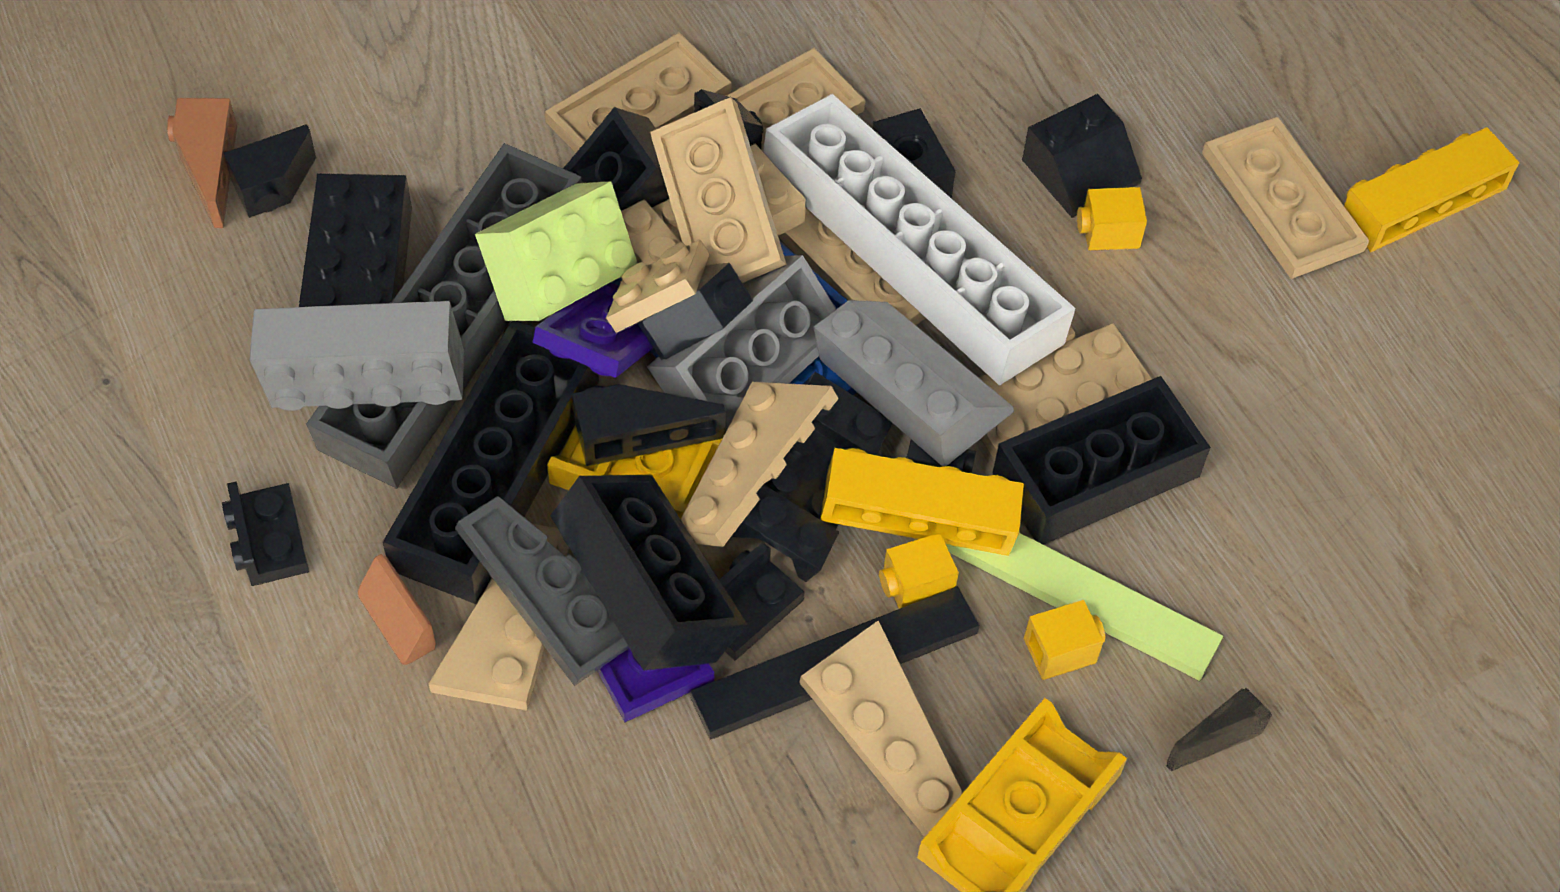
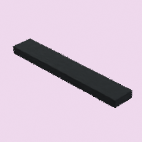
(775, 683)

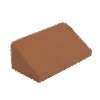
(396, 612)

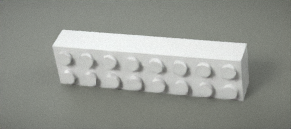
(919, 239)

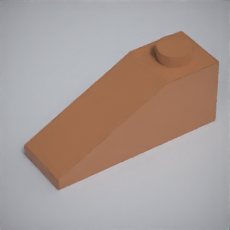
(202, 135)

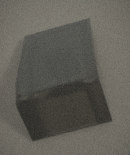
(1229, 725)

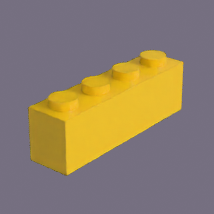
(1430, 187)
(922, 501)

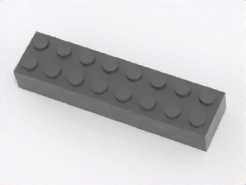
(390, 439)

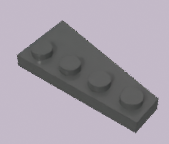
(544, 589)

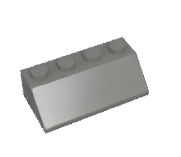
(762, 344)
(909, 378)

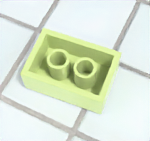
(557, 251)

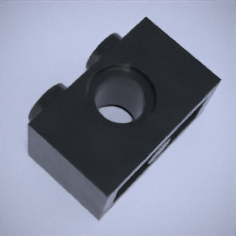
(919, 145)

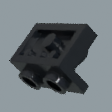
(267, 533)
(760, 594)

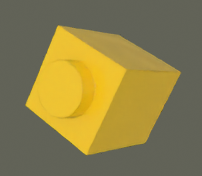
(1113, 218)
(918, 570)
(1064, 639)

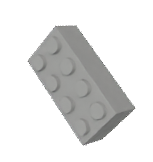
(358, 354)

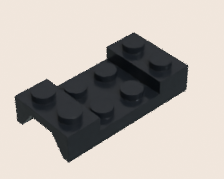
(793, 502)

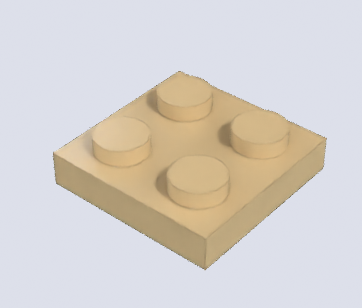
(658, 285)

